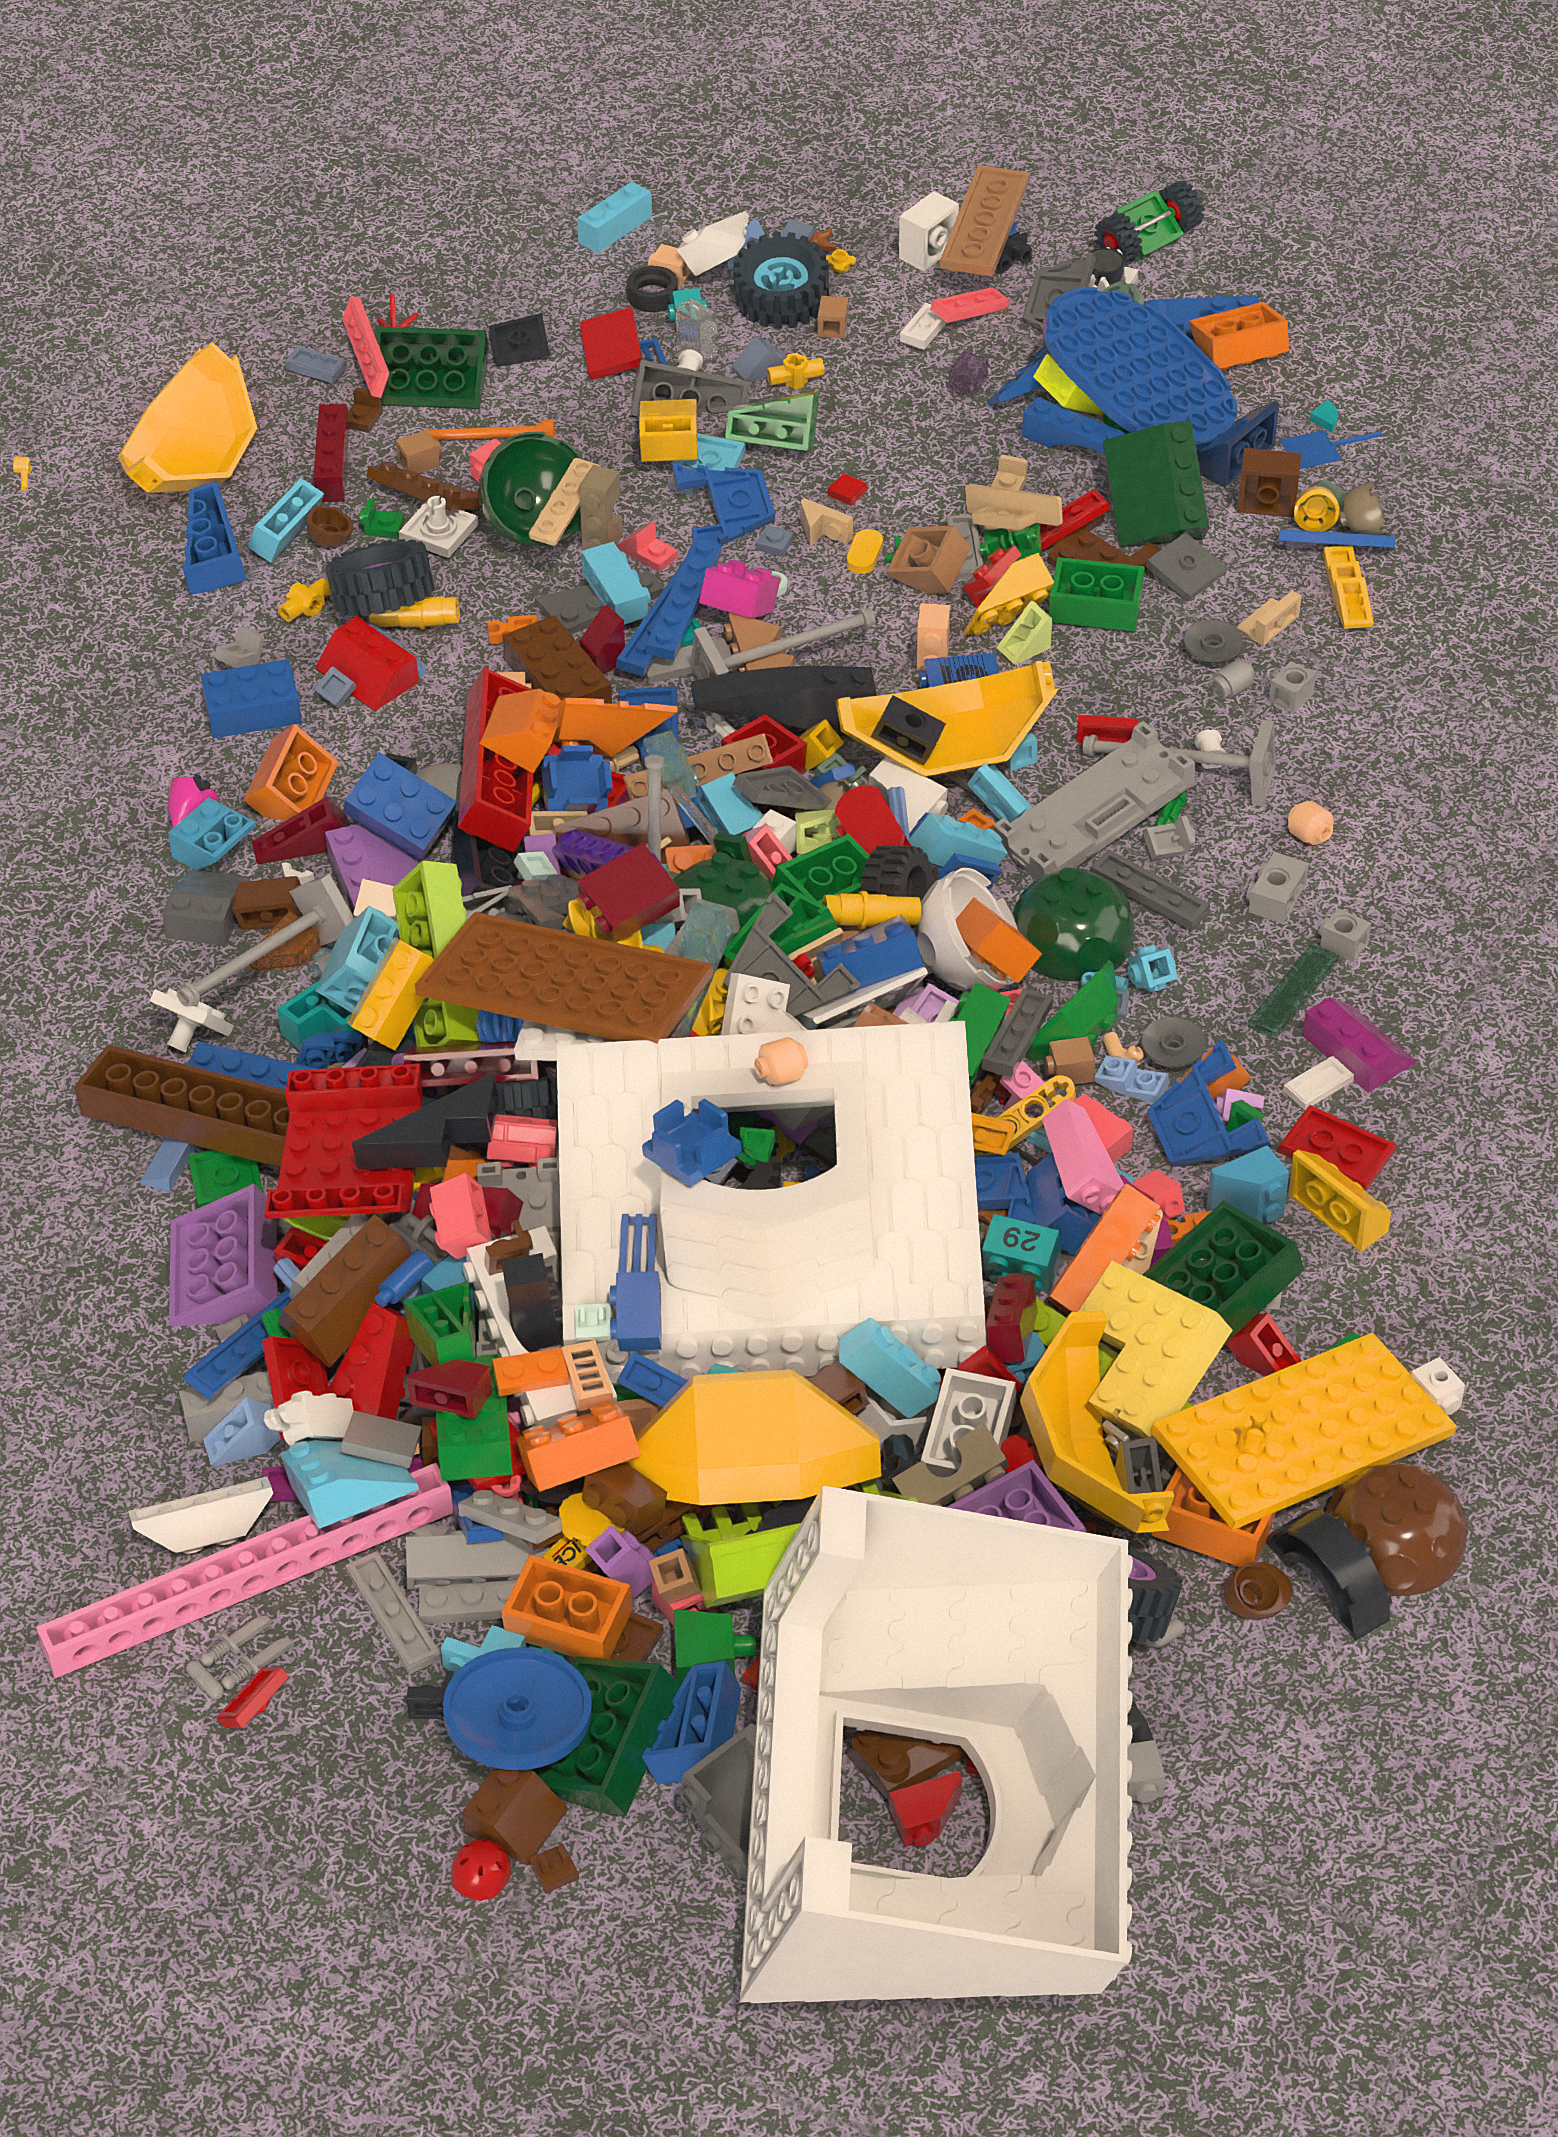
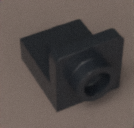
(427, 1700)

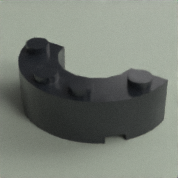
(1340, 1564)

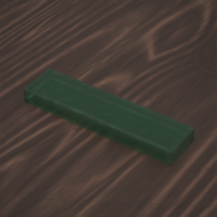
(1293, 991)

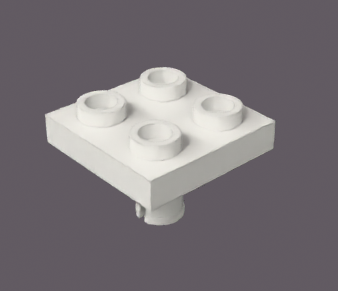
(439, 528)
(752, 1003)
(190, 1018)

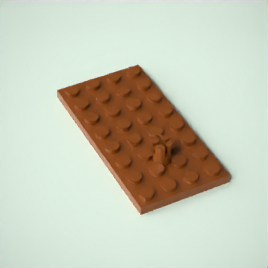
(564, 979)

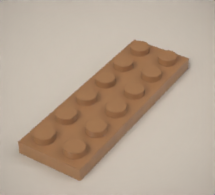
(984, 220)

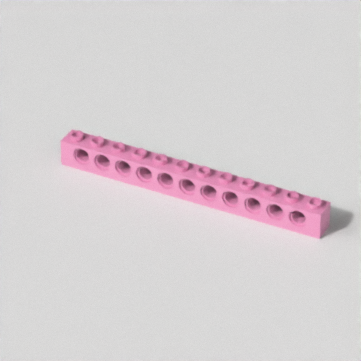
(233, 1576)

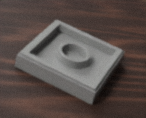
(381, 1439)

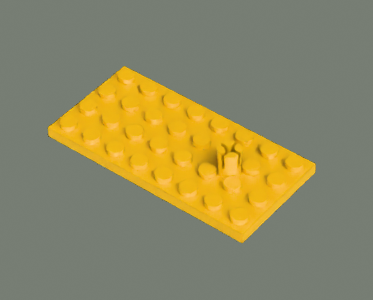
(1302, 1430)

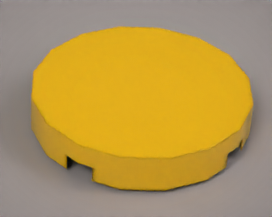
(582, 1520)

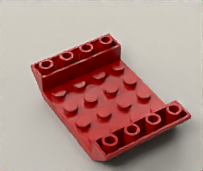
(318, 1158)

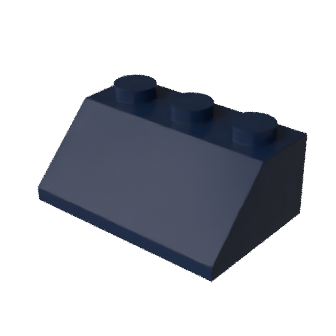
(1224, 456)

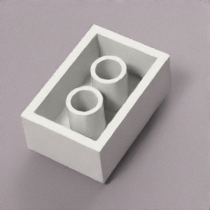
(962, 1406)

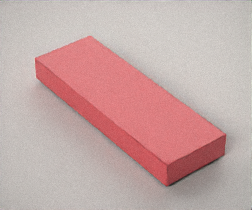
(969, 304)

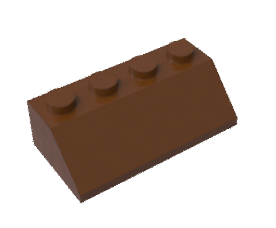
(339, 1296)

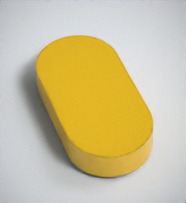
(864, 551)

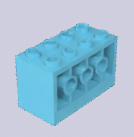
(357, 957)

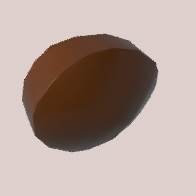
(1259, 1580)

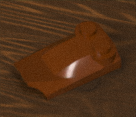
(899, 1760)

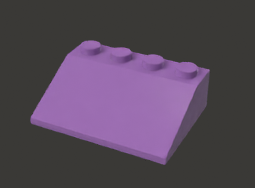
(363, 854)
(222, 1260)
(1022, 1497)

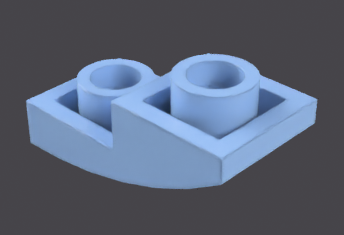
(1125, 1078)

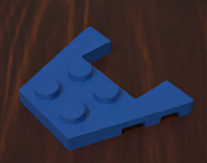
(737, 499)
(1191, 1122)
(1003, 1185)

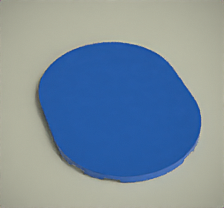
(1137, 364)

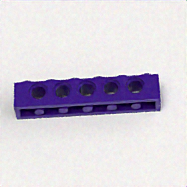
(586, 852)

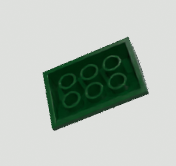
(433, 366)
(1156, 485)
(1229, 1265)
(625, 1716)

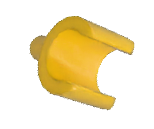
(22, 466)

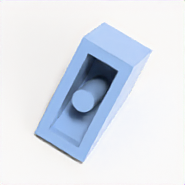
(241, 1434)

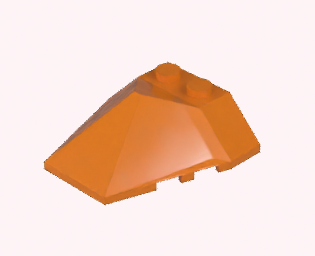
(606, 726)

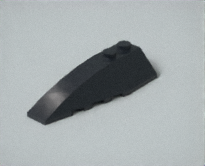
(786, 694)
(479, 862)

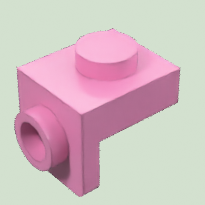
(1021, 1085)

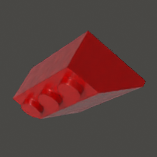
(371, 661)

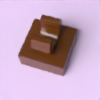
(554, 1868)

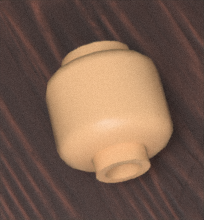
(1310, 823)
(781, 1061)

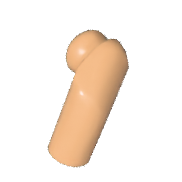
(1114, 1048)

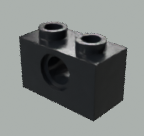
(908, 730)

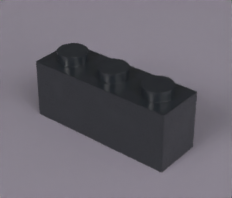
(533, 1301)

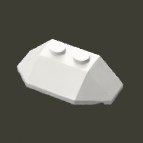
(204, 1518)

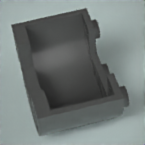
(721, 1799)

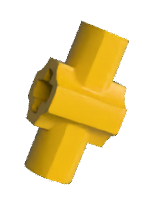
(795, 371)
(304, 600)

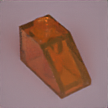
(291, 953)

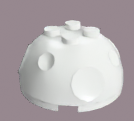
(940, 938)

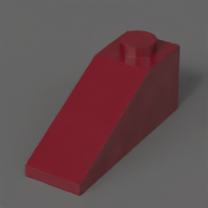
(300, 834)

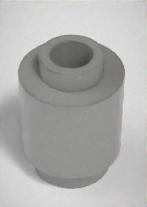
(1232, 679)

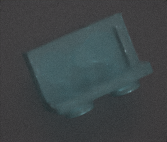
(676, 763)

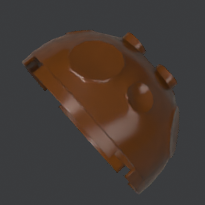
(1407, 1522)

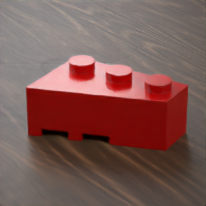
(376, 1364)

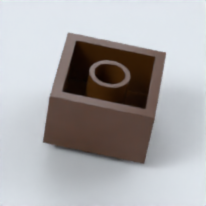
(1269, 482)

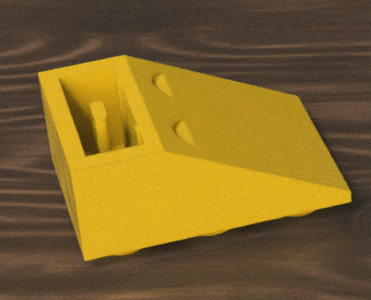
(668, 430)
(1022, 583)

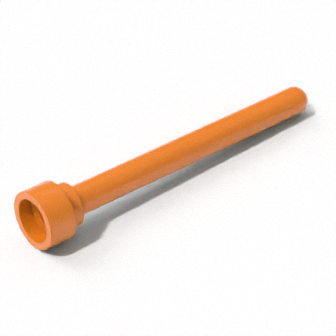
(546, 426)

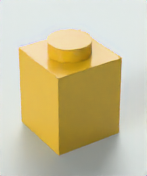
(821, 743)

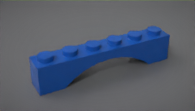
(1056, 425)

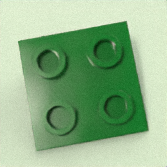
(1026, 541)

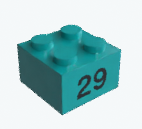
(1022, 1249)

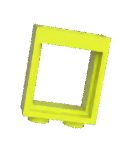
(1063, 388)

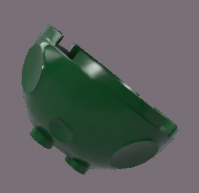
(520, 482)
(728, 883)
(1075, 923)

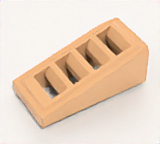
(586, 1399)

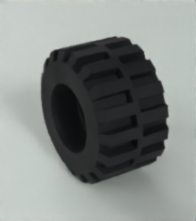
(897, 872)

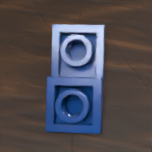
(329, 1047)

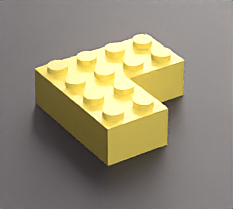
(1163, 1346)

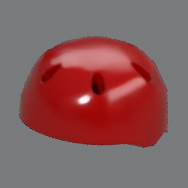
(480, 1857)

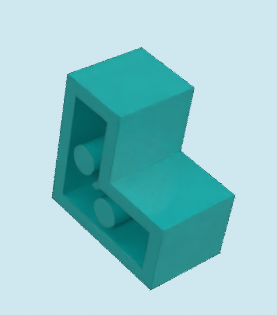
(311, 1015)

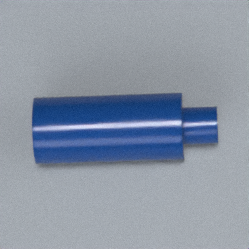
(404, 1278)

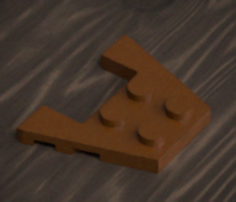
(1087, 546)

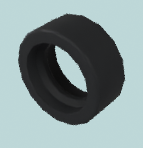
(647, 276)

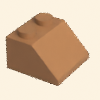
(929, 558)

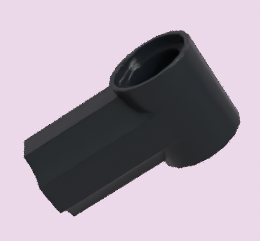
(898, 1457)

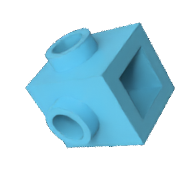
(1152, 968)

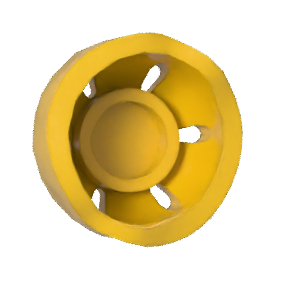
(1315, 507)

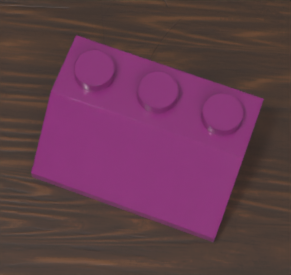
(1355, 1042)

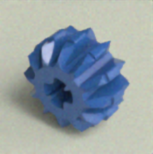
(498, 1027)

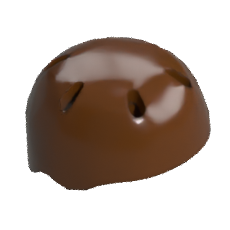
(329, 526)

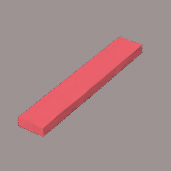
(365, 346)

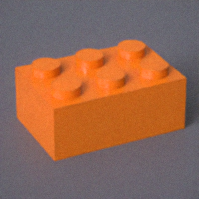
(577, 1445)
(567, 1609)

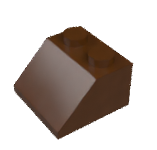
(514, 1812)

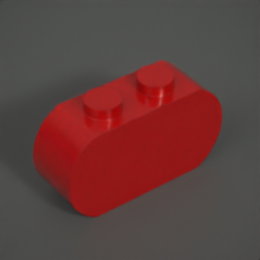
(868, 819)

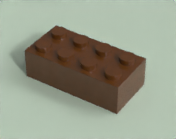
(554, 661)

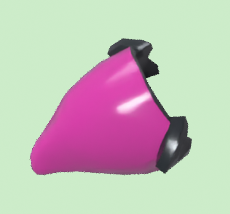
(187, 795)

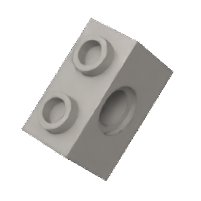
(1277, 887)

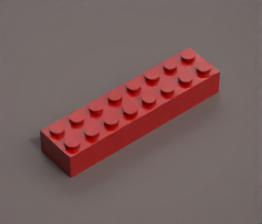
(493, 789)

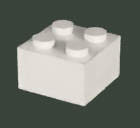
(926, 230)

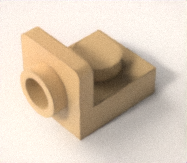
(1011, 473)

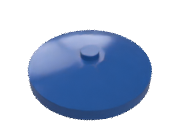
(517, 1708)

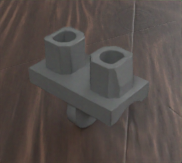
(420, 1236)

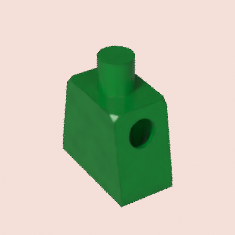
(708, 1639)

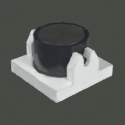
(1110, 269)

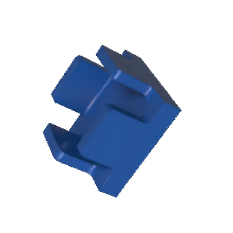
(576, 780)
(692, 1143)

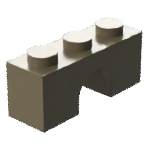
(597, 499)
(980, 1463)

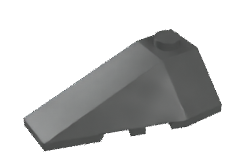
(668, 382)

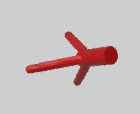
(393, 316)

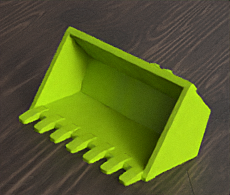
(737, 1564)

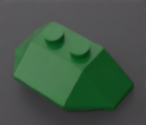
(1084, 1015)

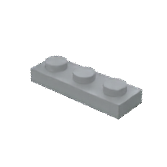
(510, 1516)
(463, 1602)

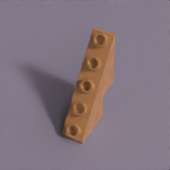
(751, 633)
(713, 764)

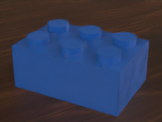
(251, 698)
(399, 806)

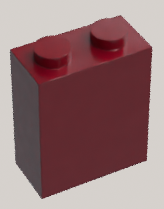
(627, 893)

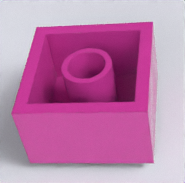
(740, 589)

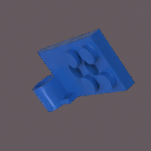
(1187, 309)

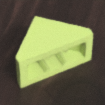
(1028, 635)
(815, 829)

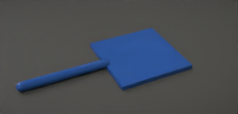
(1318, 448)

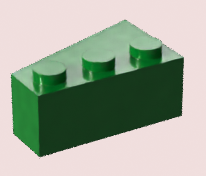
(806, 925)
(443, 1324)

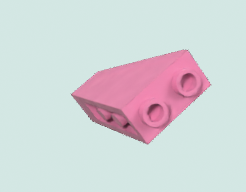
(1081, 1157)

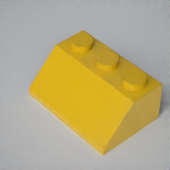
(391, 997)
(1337, 1200)

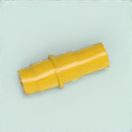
(428, 612)
(871, 909)

